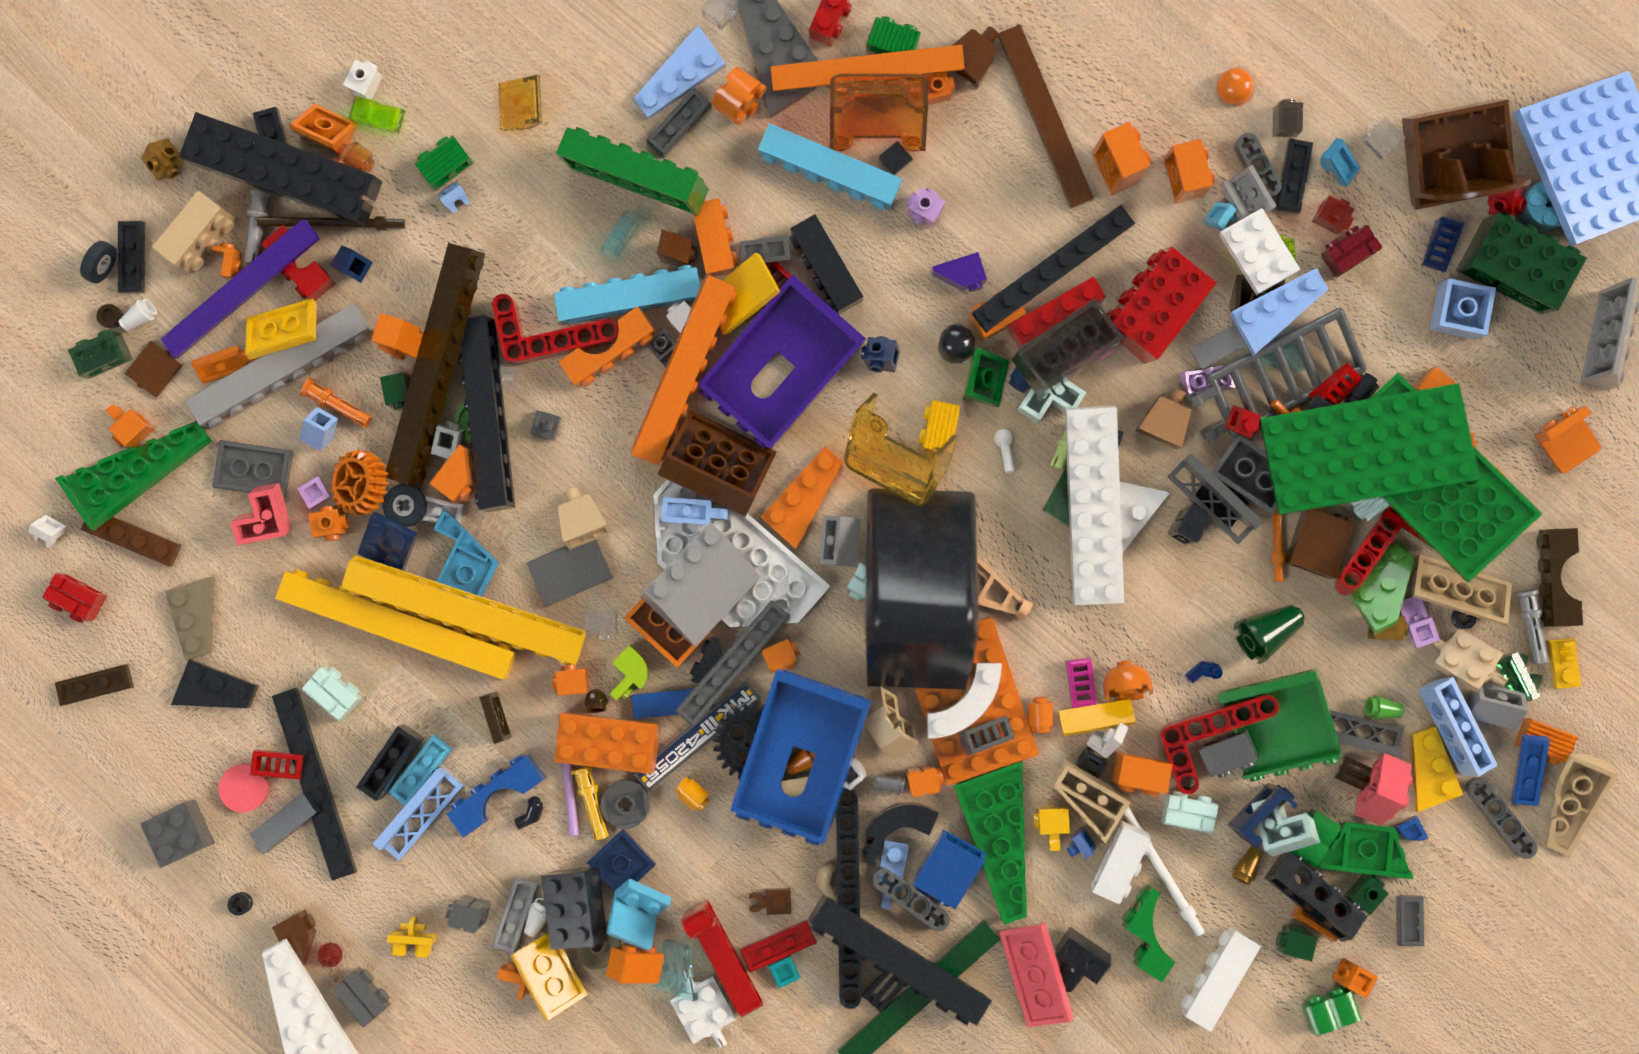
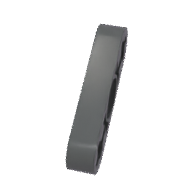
(1243, 153)

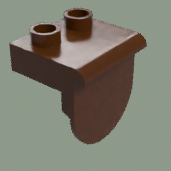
(1460, 154)

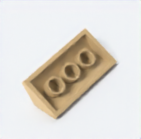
(1442, 585)

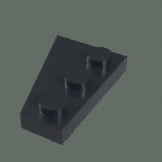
(213, 688)

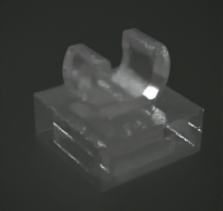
(511, 377)

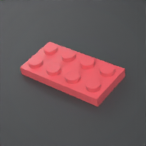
(1036, 975)

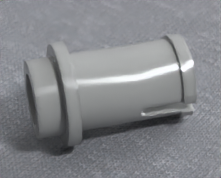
(890, 784)

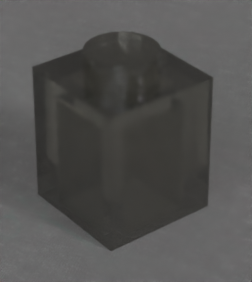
(1287, 118)

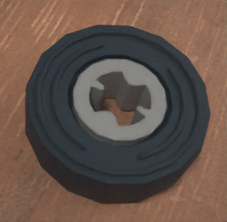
(98, 261)
(403, 492)

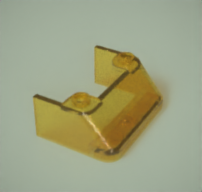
(891, 463)

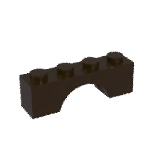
(1555, 549)

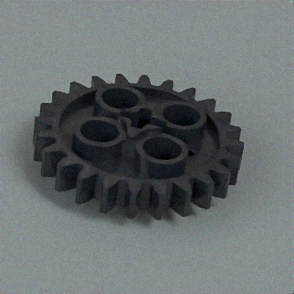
(730, 745)

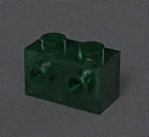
(100, 353)

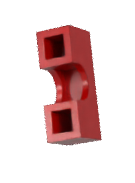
(311, 280)

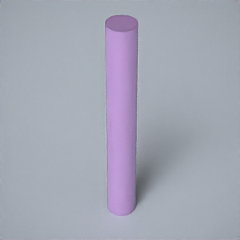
(570, 799)

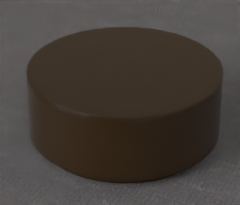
(109, 315)

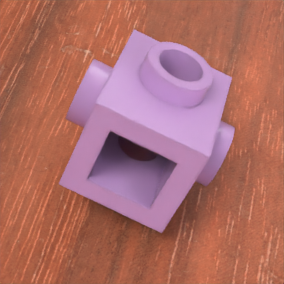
(927, 214)

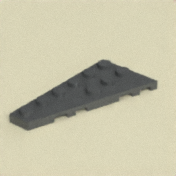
(774, 43)

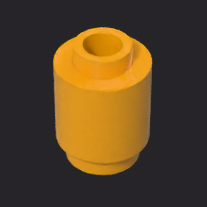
(692, 794)

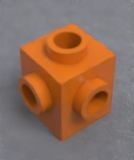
(328, 523)

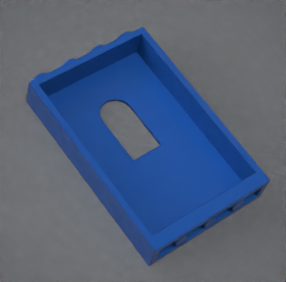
(813, 719)

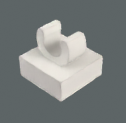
(47, 530)

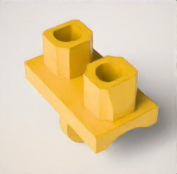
(400, 939)

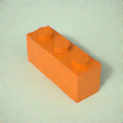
(715, 239)

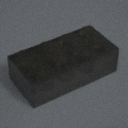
(1067, 348)

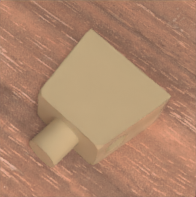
(581, 520)

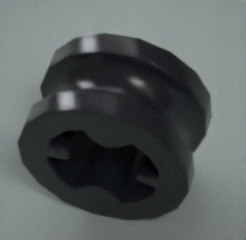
(1465, 625)
(244, 897)

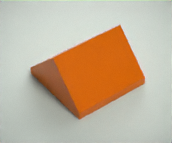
(324, 128)

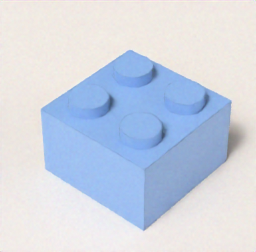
(1462, 309)

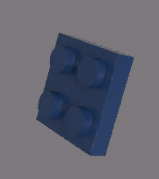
(387, 542)
(621, 860)

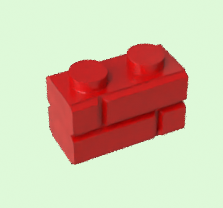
(74, 597)

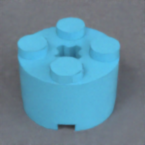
(1536, 212)

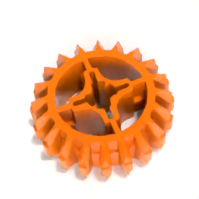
(359, 482)

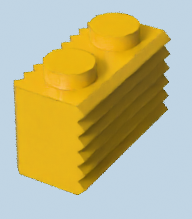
(940, 424)

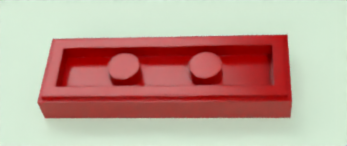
(778, 946)

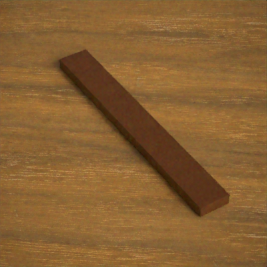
(1045, 116)

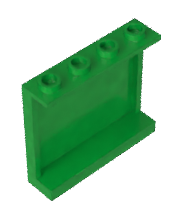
(1297, 734)

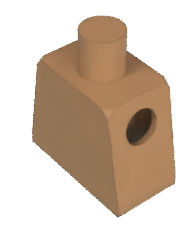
(1167, 420)

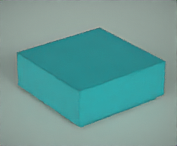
(784, 971)

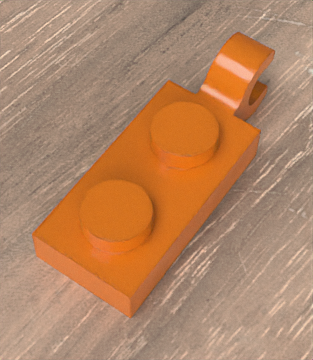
(220, 363)

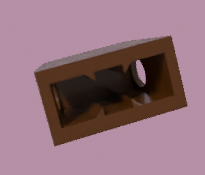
(978, 54)

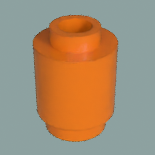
(1040, 714)

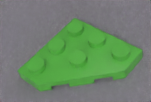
(1384, 589)

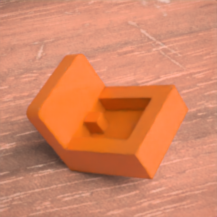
(231, 260)
(510, 973)

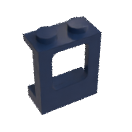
(1247, 820)

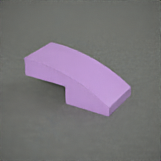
(1420, 626)

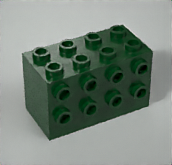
(1521, 263)

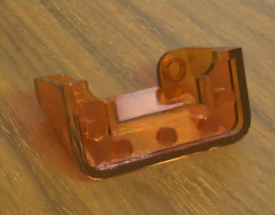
(878, 109)

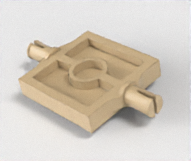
(1468, 660)

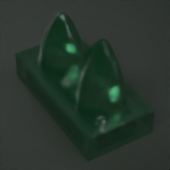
(1514, 668)

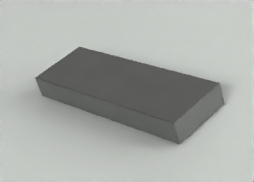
(679, 122)

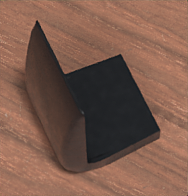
(921, 590)

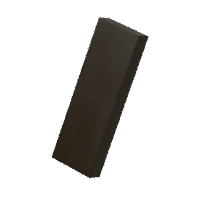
(94, 685)

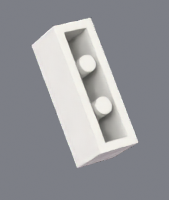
(1121, 862)

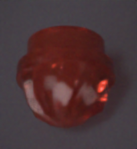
(330, 954)

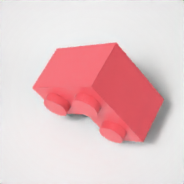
(267, 519)
(1386, 790)

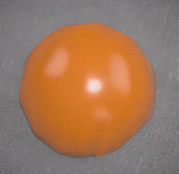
(1235, 86)

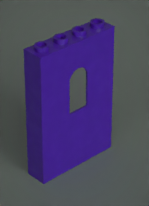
(807, 336)

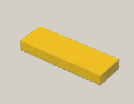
(1096, 717)

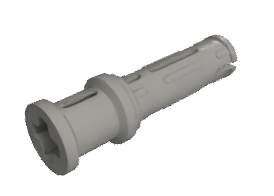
(257, 208)
(1531, 613)

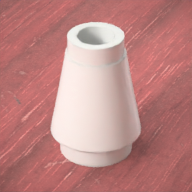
(138, 314)
(536, 918)

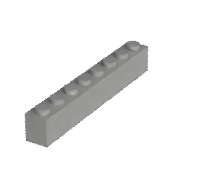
(275, 369)

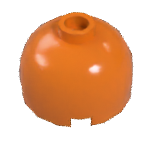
(1127, 682)

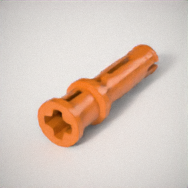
(326, 398)

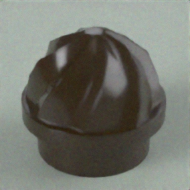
(596, 701)

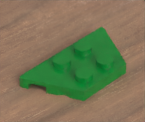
(1367, 851)

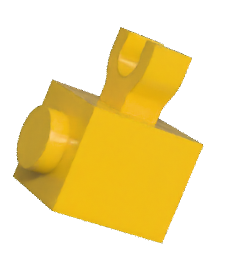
(1052, 821)

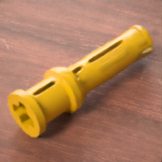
(588, 790)

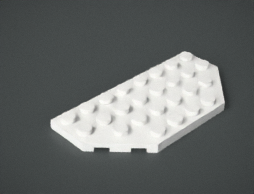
(782, 573)

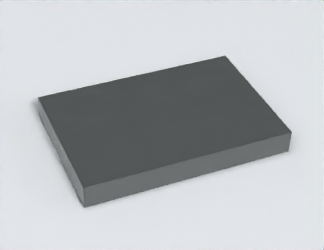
(249, 466)
(569, 572)

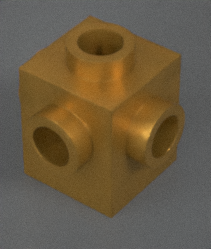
(162, 159)

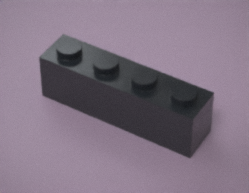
(826, 264)

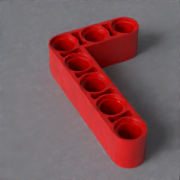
(549, 339)
(1368, 553)
(1208, 730)
(704, 924)

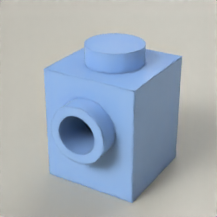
(318, 429)

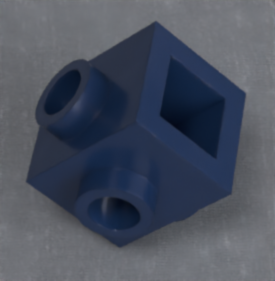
(880, 354)

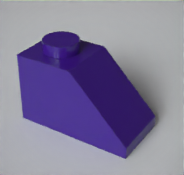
(962, 273)

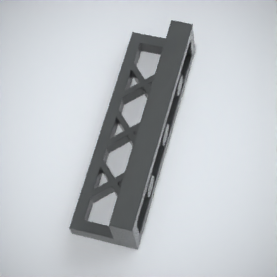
(1221, 492)
(1366, 743)

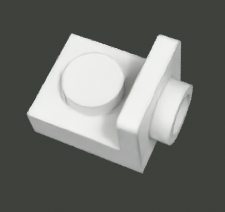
(1107, 742)

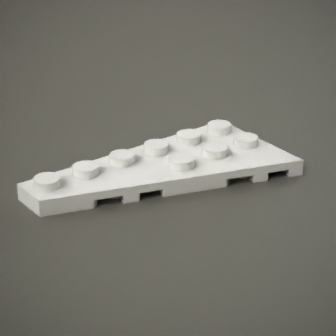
(300, 1009)

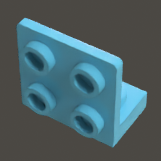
(635, 913)

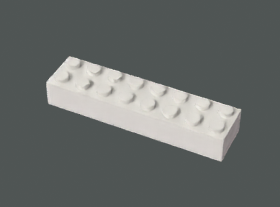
(1094, 505)

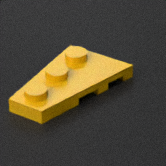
(1433, 772)

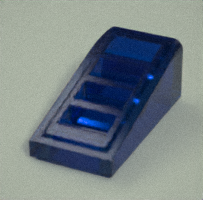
(1449, 224)

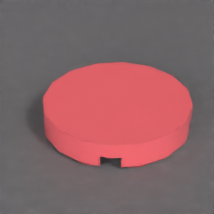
(241, 790)

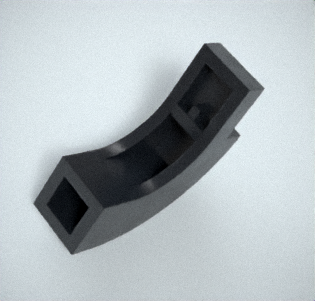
(894, 817)

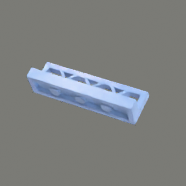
(411, 808)

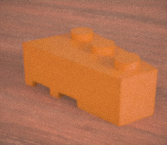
(397, 337)

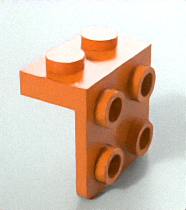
(1568, 439)

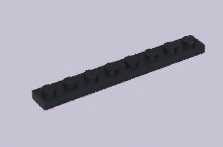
(1053, 268)
(315, 782)

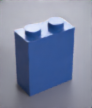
(949, 869)

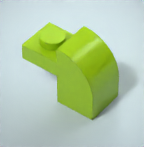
(635, 668)

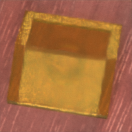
(520, 103)

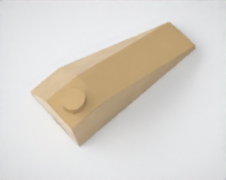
(1578, 795)

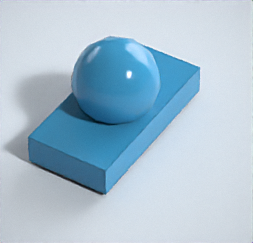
(1340, 162)

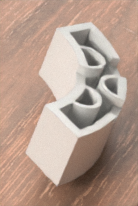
(969, 706)

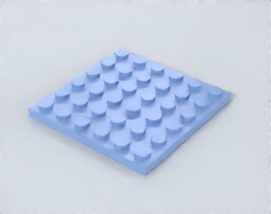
(1588, 155)

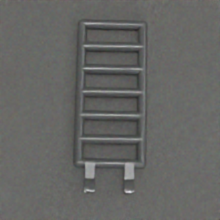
(1318, 325)

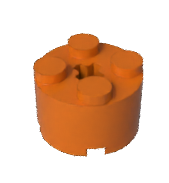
(738, 96)

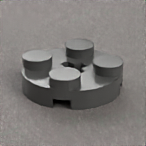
(617, 815)

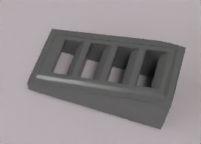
(966, 741)

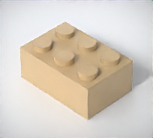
(193, 232)

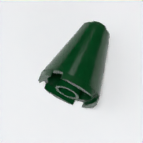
(1268, 631)

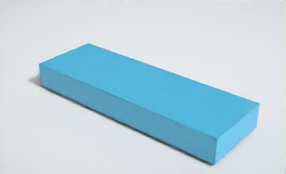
(420, 769)

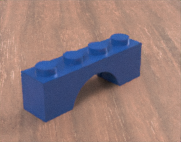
(471, 813)

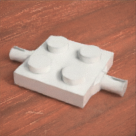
(707, 1014)

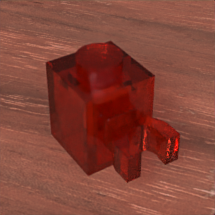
(1334, 215)

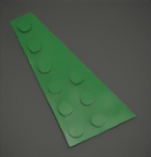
(126, 475)
(996, 823)

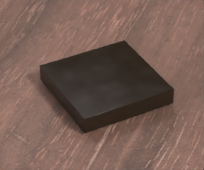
(495, 717)

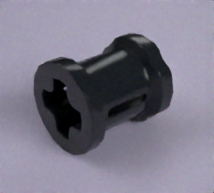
(1098, 767)

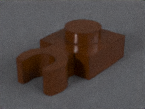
(776, 901)

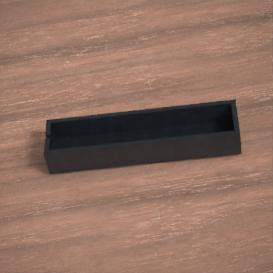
(280, 169)

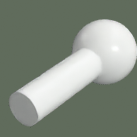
(1003, 438)

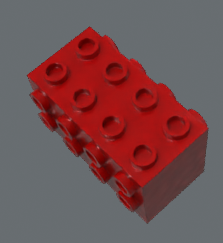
(1159, 303)

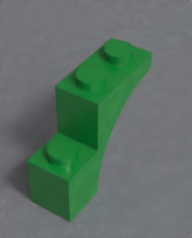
(1140, 923)

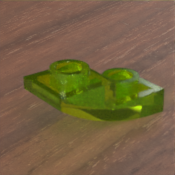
(376, 115)

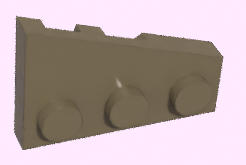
(192, 613)

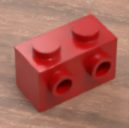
(828, 19)

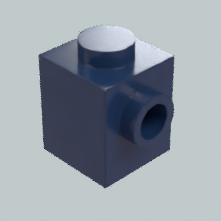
(351, 263)

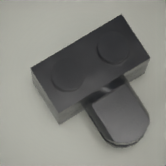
(1081, 959)

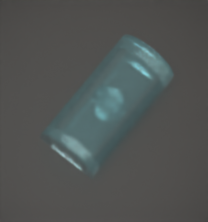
(620, 236)

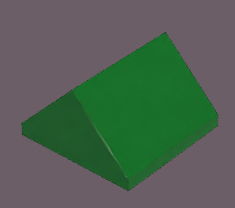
(985, 378)

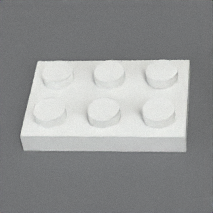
(1259, 251)

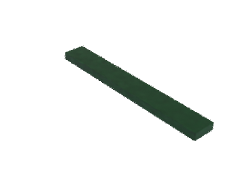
(909, 1004)

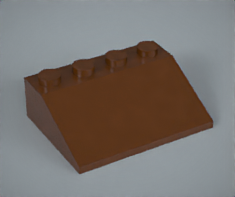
(716, 463)

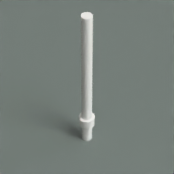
(1186, 911)

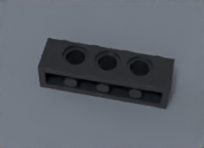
(1283, 878)

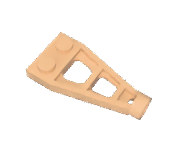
(1011, 599)

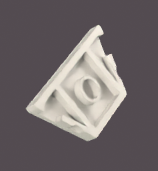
(1137, 507)

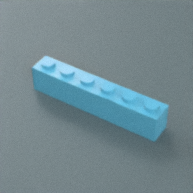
(829, 167)
(622, 296)

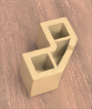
(885, 725)

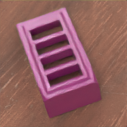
(1070, 664)

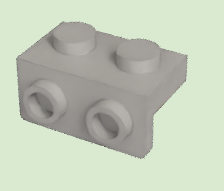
(1247, 193)

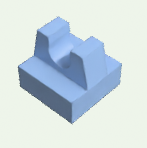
(451, 194)

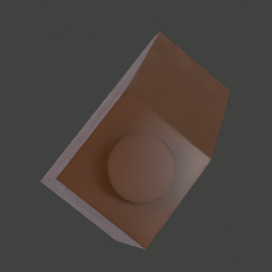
(675, 249)
(299, 932)

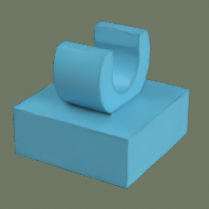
(1220, 215)

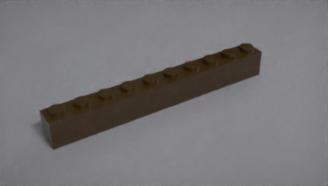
(434, 364)

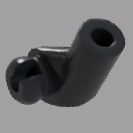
(532, 814)

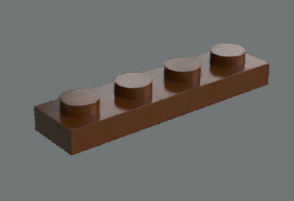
(137, 540)

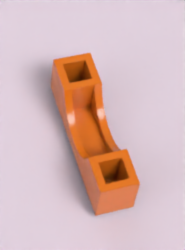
(633, 331)

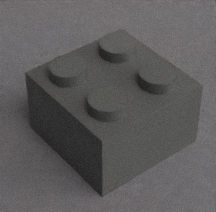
(177, 833)

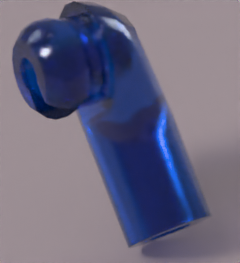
(1206, 669)

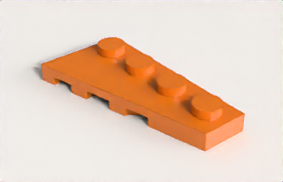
(800, 501)

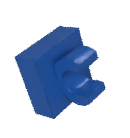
(1081, 843)

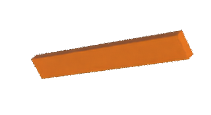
(905, 62)

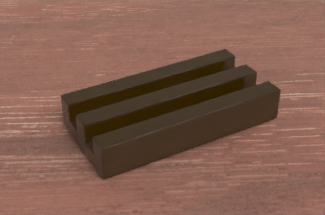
(1343, 768)

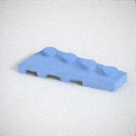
(684, 70)
(1271, 313)

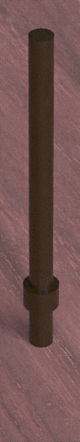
(380, 223)

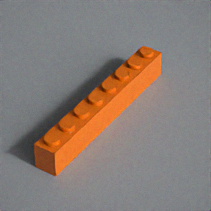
(682, 369)

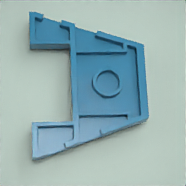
(469, 563)

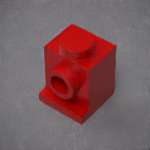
(1247, 423)

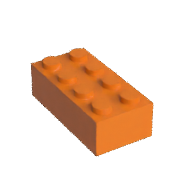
(607, 742)

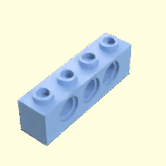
(1457, 727)

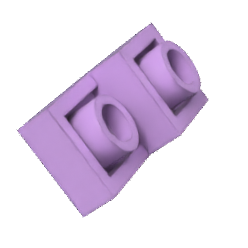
(1196, 380)

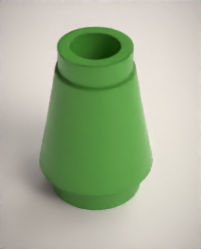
(1382, 708)

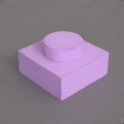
(314, 492)

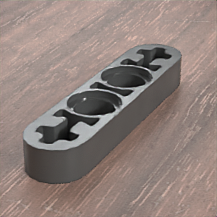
(1499, 819)
(909, 899)

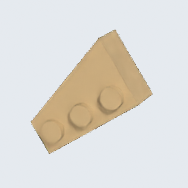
(1092, 798)

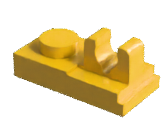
(1564, 663)

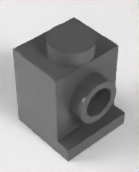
(442, 444)

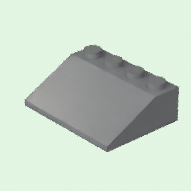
(1611, 335)
(701, 585)

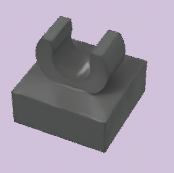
(545, 425)

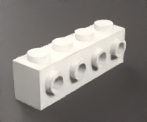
(1220, 978)

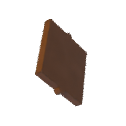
(153, 369)

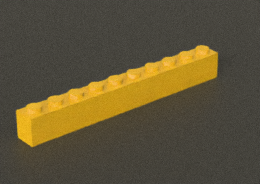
(464, 610)
(397, 625)

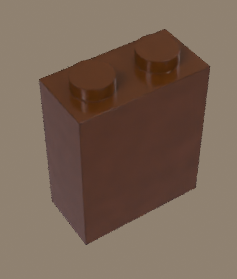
(1320, 542)

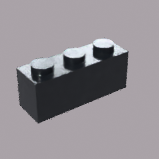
(390, 762)

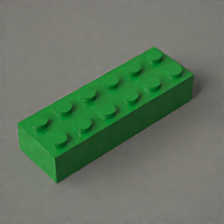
(633, 170)

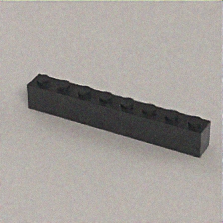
(486, 416)
(899, 960)

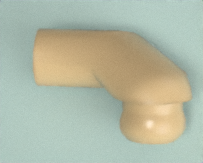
(824, 878)

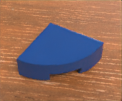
(1412, 829)

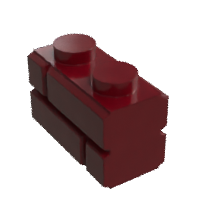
(1350, 251)

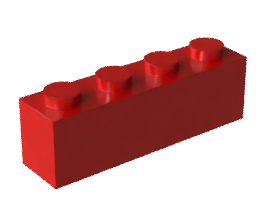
(1047, 316)

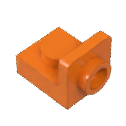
(1354, 977)

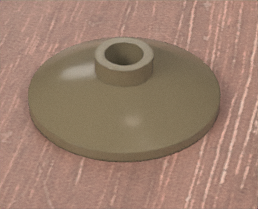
(594, 957)

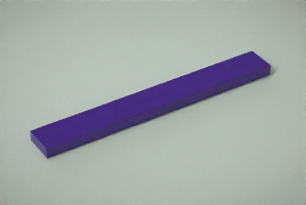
(240, 288)

